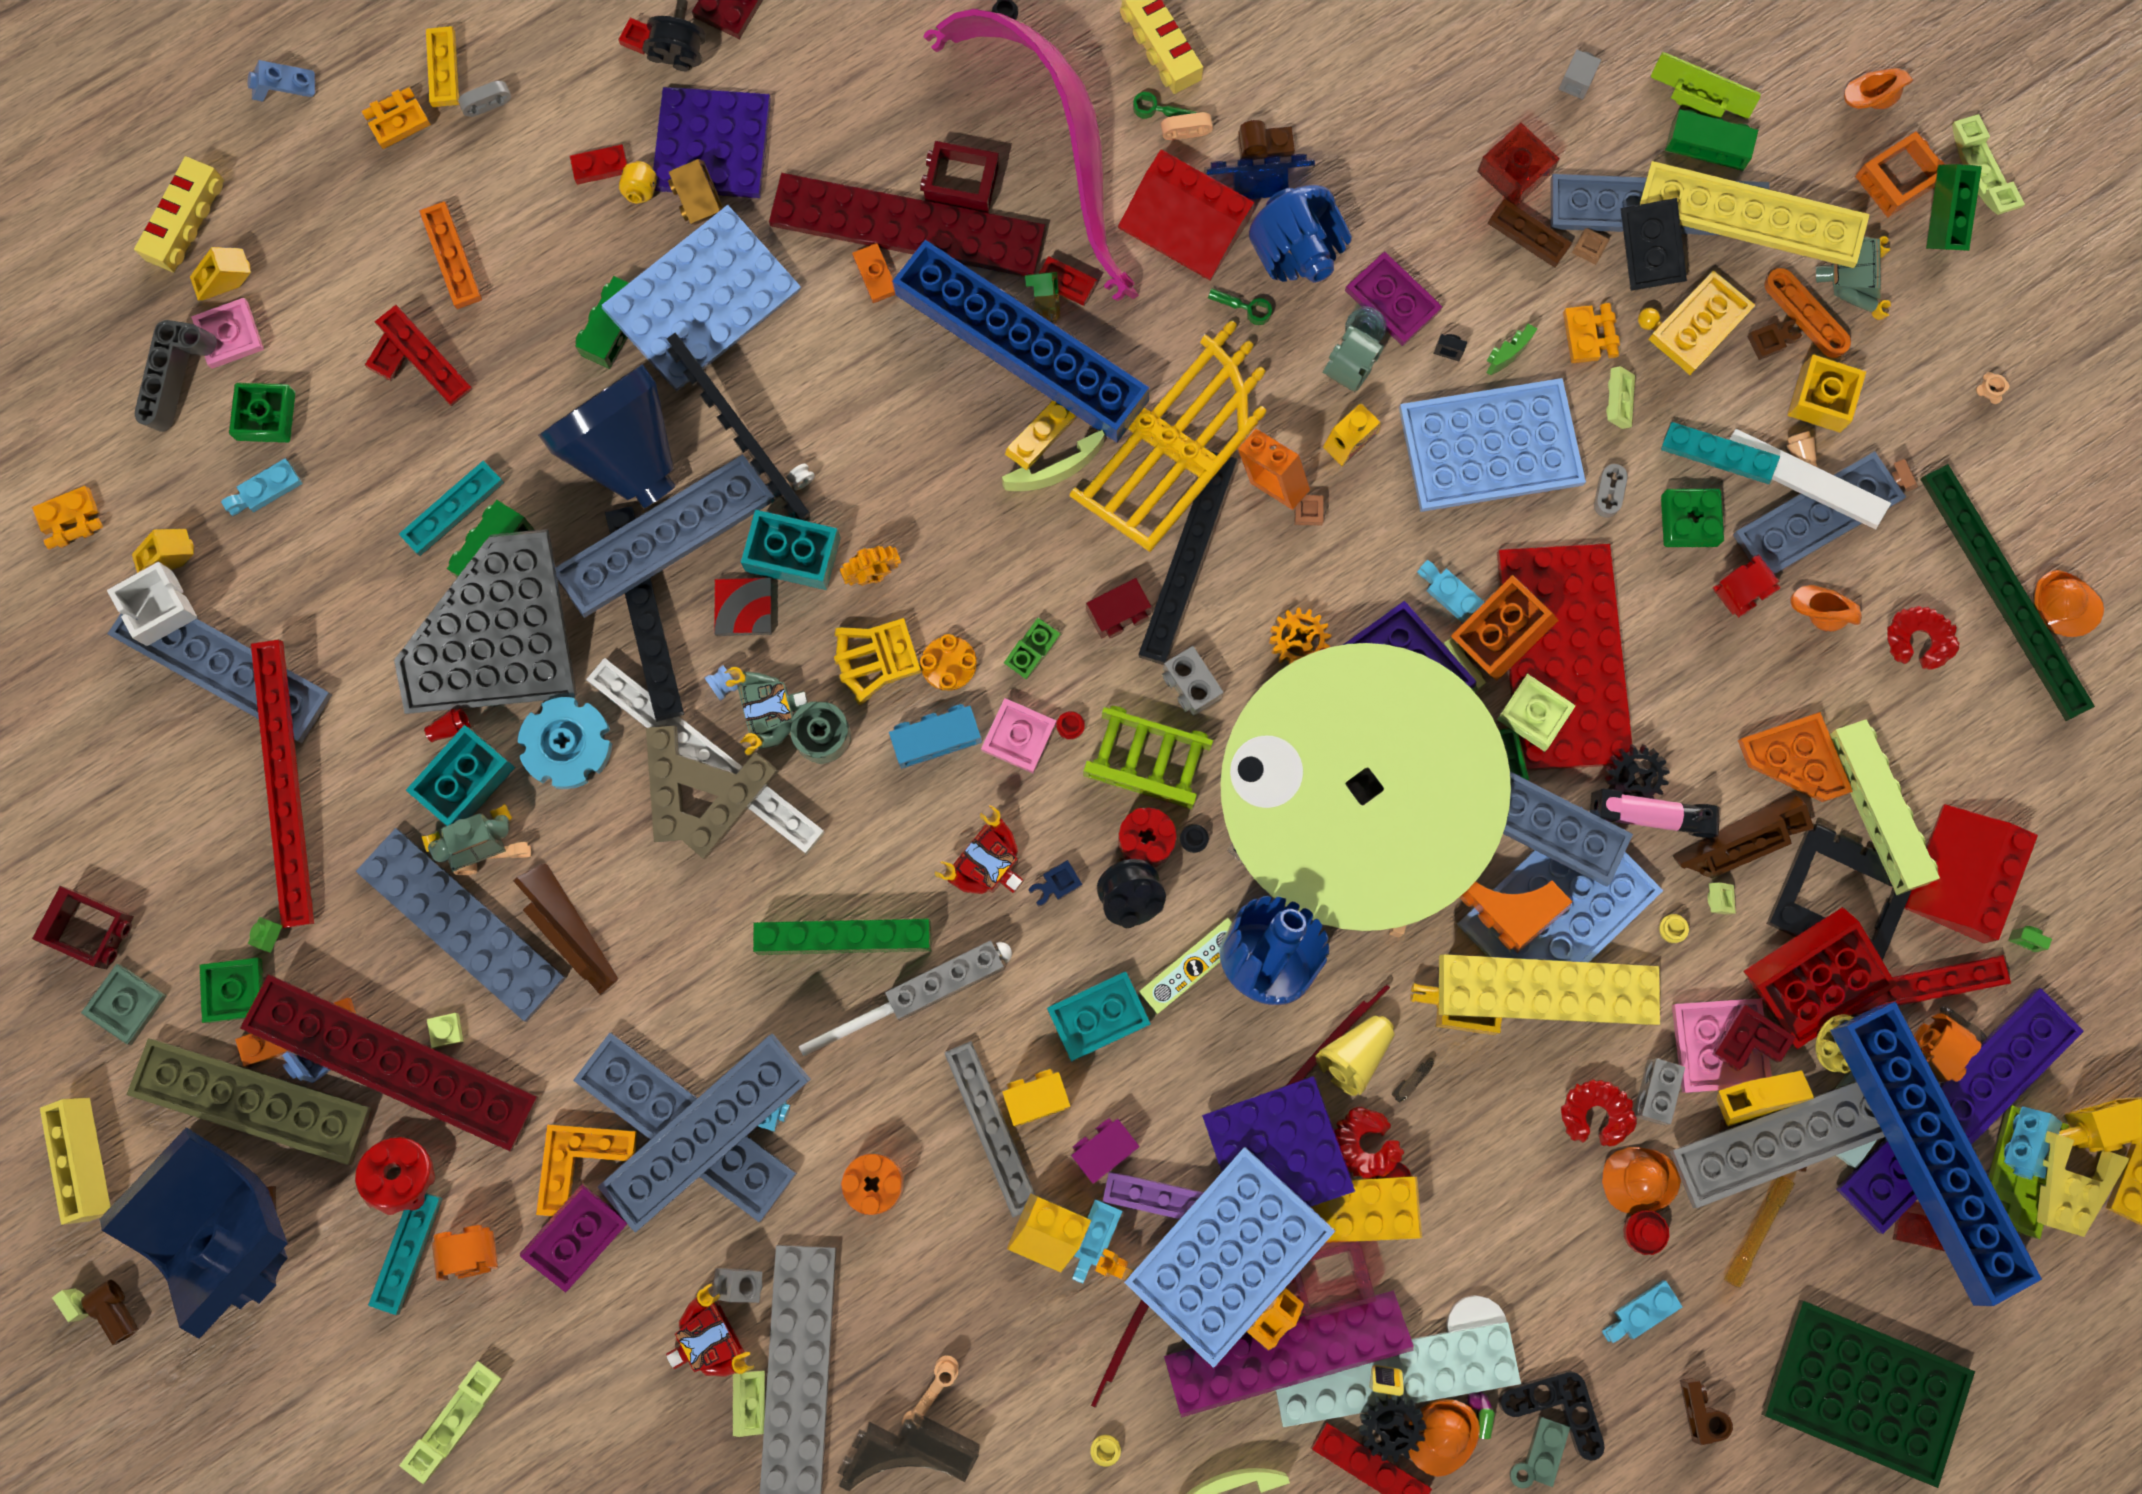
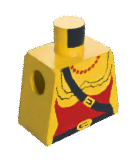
(1354, 431)

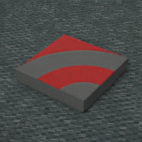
(743, 607)

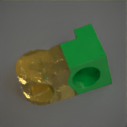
(1046, 295)

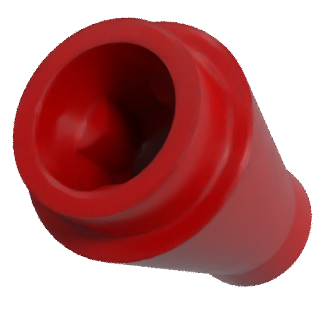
(447, 725)

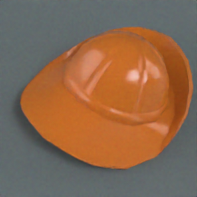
(1877, 89)
(2067, 604)
(1826, 607)
(1640, 1180)
(1449, 1437)

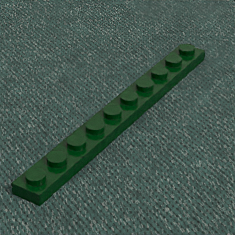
(2007, 593)

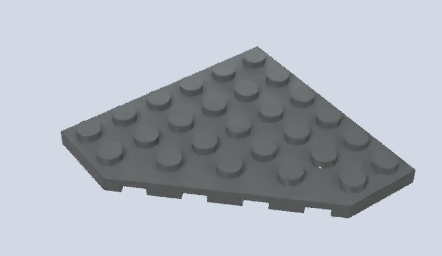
(492, 633)

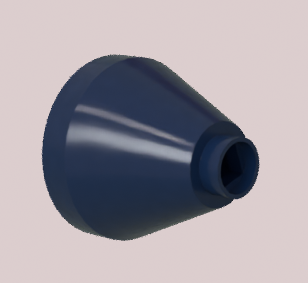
(618, 439)

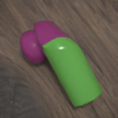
(1485, 1411)

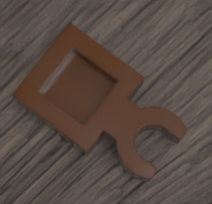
(1772, 340)

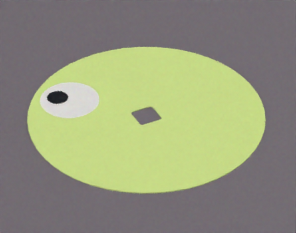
(1422, 741)

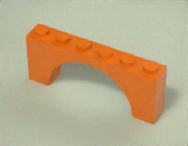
(1518, 916)

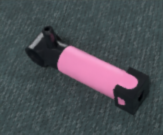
(1695, 819)

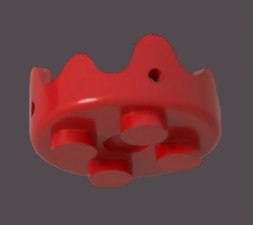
(408, 1188)

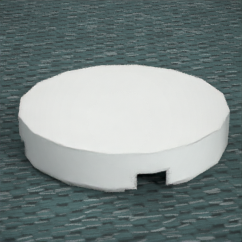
(1473, 1313)

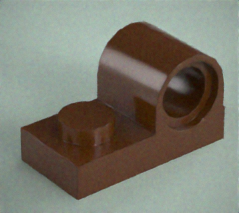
(1259, 142)
(1699, 1416)

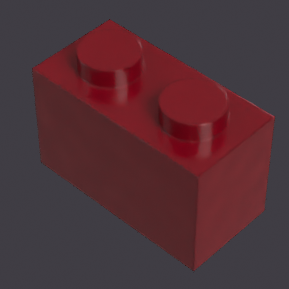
(1119, 609)

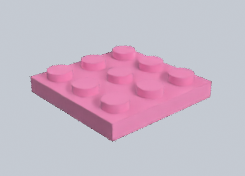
(1697, 1034)

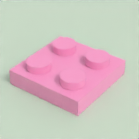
(234, 332)
(1018, 735)

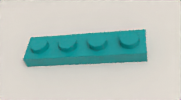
(1720, 453)
(451, 508)
(404, 1256)

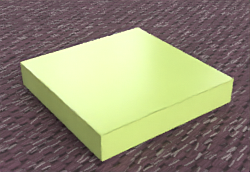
(1536, 712)

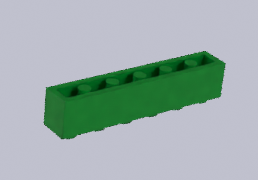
(842, 936)

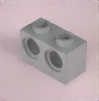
(1198, 678)
(1659, 1091)

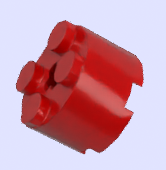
(1746, 585)
(1142, 822)

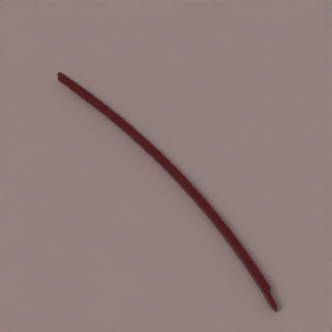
(1299, 1076)

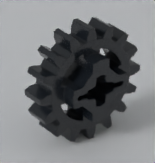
(1646, 769)
(1398, 1439)

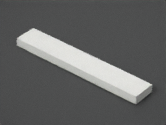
(1821, 485)

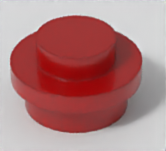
(1070, 725)

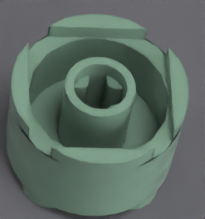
(1353, 359)
(827, 718)

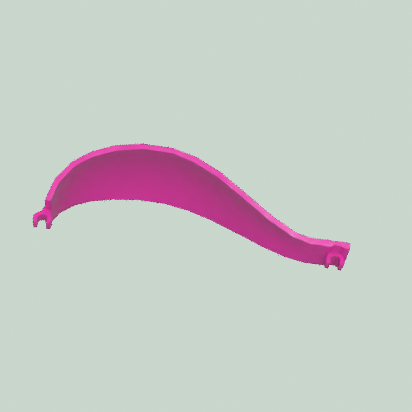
(1079, 116)

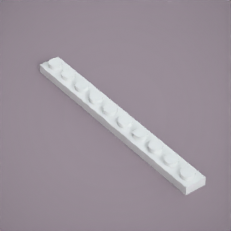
(694, 745)

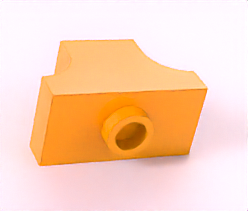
(1276, 1319)

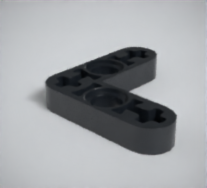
(1559, 1396)

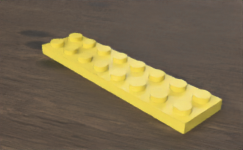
(1759, 214)
(1548, 990)

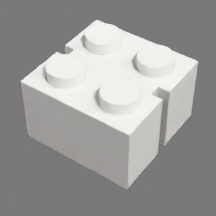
(155, 601)

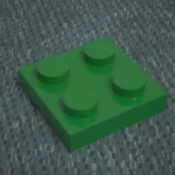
(229, 989)

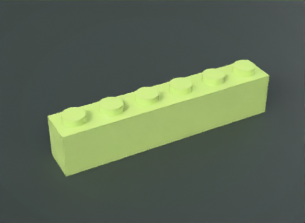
(1883, 808)

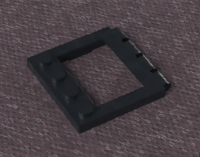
(1796, 919)

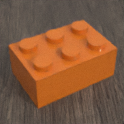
(1504, 628)

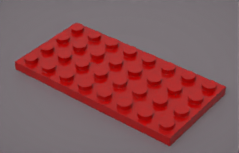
(1577, 655)

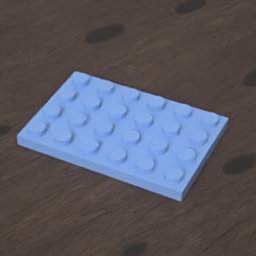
(704, 290)
(1491, 445)
(1589, 923)
(1229, 1257)

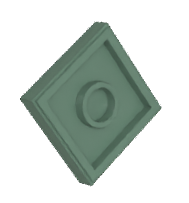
(123, 1004)

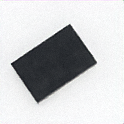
(1653, 244)

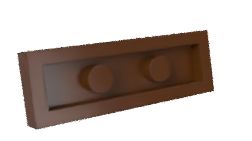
(1529, 233)

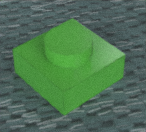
(264, 934)
(2030, 938)

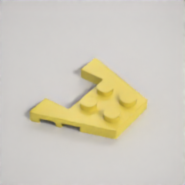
(2071, 1199)

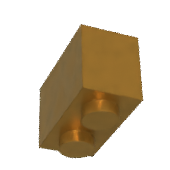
(695, 192)

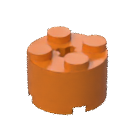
(1947, 1047)
(855, 1184)
(464, 1253)

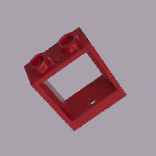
(956, 198)
(58, 916)

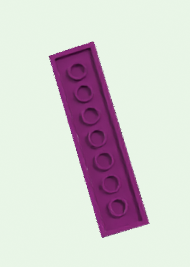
(1302, 1354)

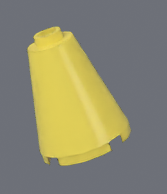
(1357, 1054)

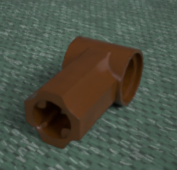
(107, 1306)

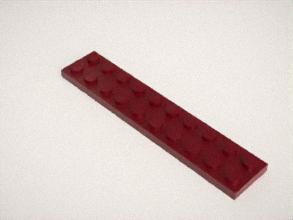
(905, 223)
(389, 1062)

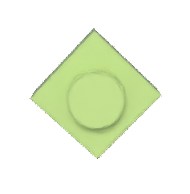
(1721, 898)
(445, 1030)
(70, 1304)

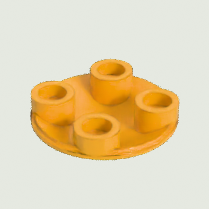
(948, 663)

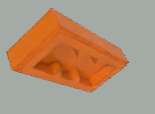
(874, 273)

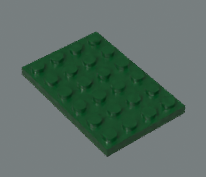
(1868, 1393)

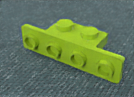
(1704, 89)

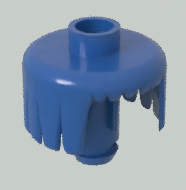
(1305, 224)
(1273, 951)

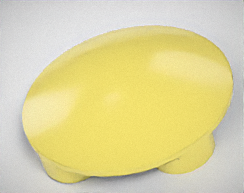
(1827, 1048)

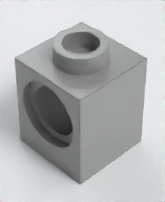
(1580, 74)
(737, 1285)

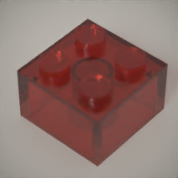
(1518, 164)

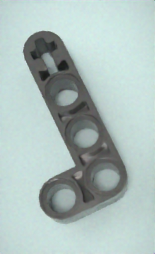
(166, 370)

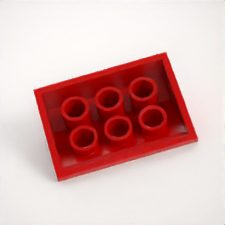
(1186, 215)
(1978, 872)
(1820, 976)

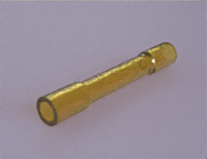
(1774, 1202)

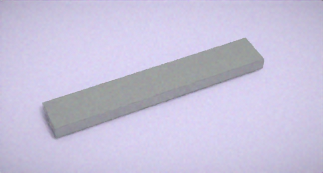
(990, 1126)

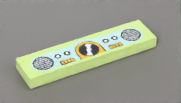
(1185, 970)

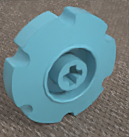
(583, 754)

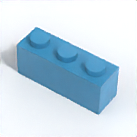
(935, 736)

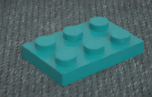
(1098, 1016)

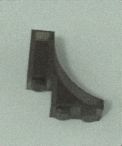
(918, 1444)

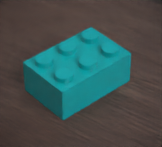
(790, 549)
(460, 777)

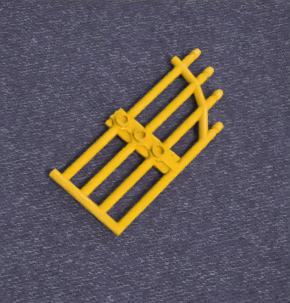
(1178, 446)

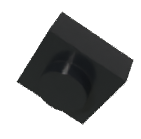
(1450, 347)

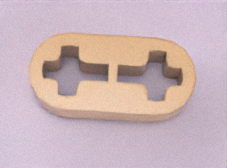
(1186, 126)

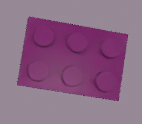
(1397, 297)
(573, 1238)

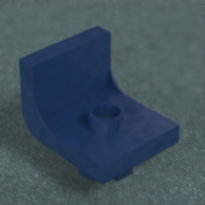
(204, 1229)

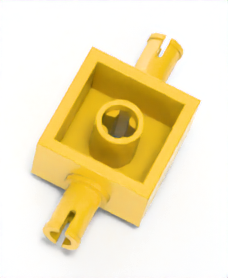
(1481, 1025)
(2106, 1125)

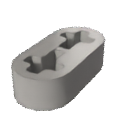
(484, 98)
(1616, 492)

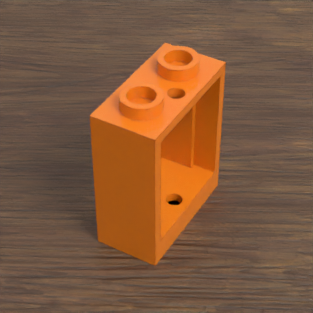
(1881, 187)
(1274, 471)

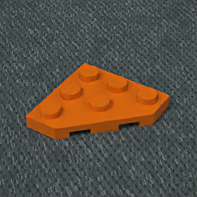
(1799, 757)

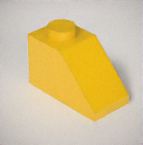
(220, 272)
(165, 546)

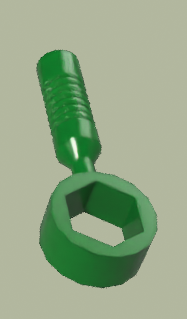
(1167, 110)
(1235, 302)

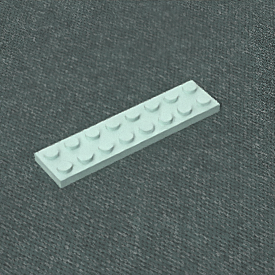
(1436, 1369)

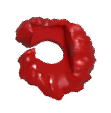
(1923, 619)
(1598, 1093)
(1363, 1164)

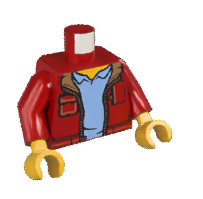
(986, 860)
(708, 1339)

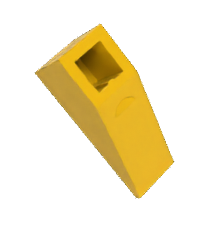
(1763, 1096)

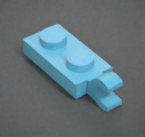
(263, 488)
(1450, 591)
(1097, 1238)
(1643, 1312)

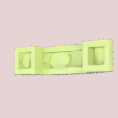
(1971, 144)
(1025, 481)
(452, 1423)
(1265, 1479)

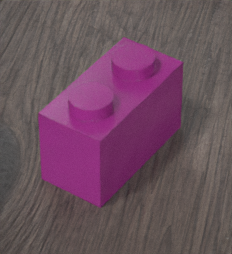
(1104, 1150)

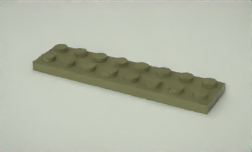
(249, 1101)

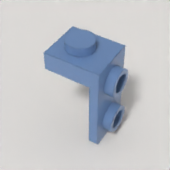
(280, 78)
(303, 1068)

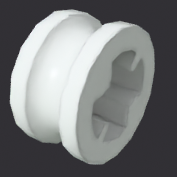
(800, 476)

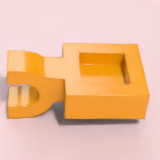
(1113, 1265)

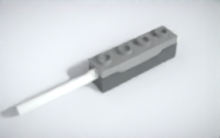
(925, 990)

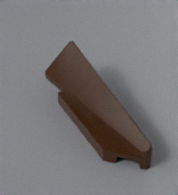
(1748, 838)
(563, 927)

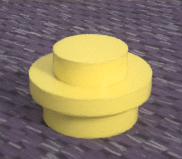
(1673, 928)
(1105, 1450)

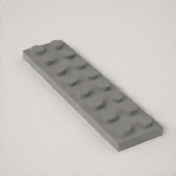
(1775, 1144)
(798, 1370)

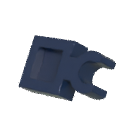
(1059, 881)

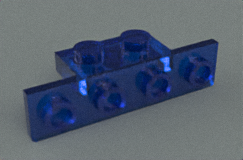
(1260, 178)

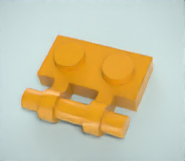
(398, 123)
(1582, 333)
(64, 511)

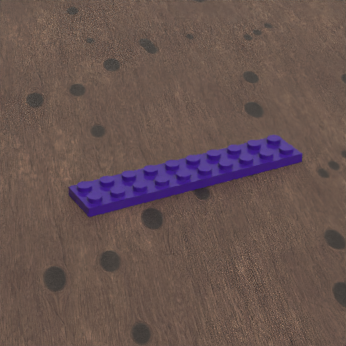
(1993, 1080)

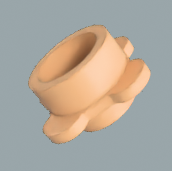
(1998, 382)

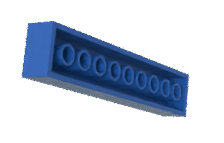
(1021, 341)
(1936, 1155)

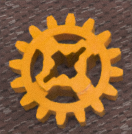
(870, 565)
(1295, 627)

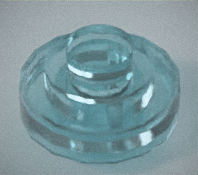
(1369, 321)

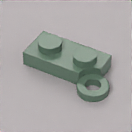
(1543, 1454)

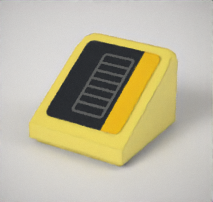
(1386, 1380)

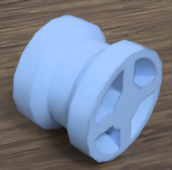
(717, 683)

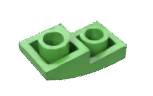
(1510, 351)
(1032, 648)

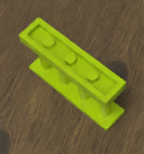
(1127, 776)

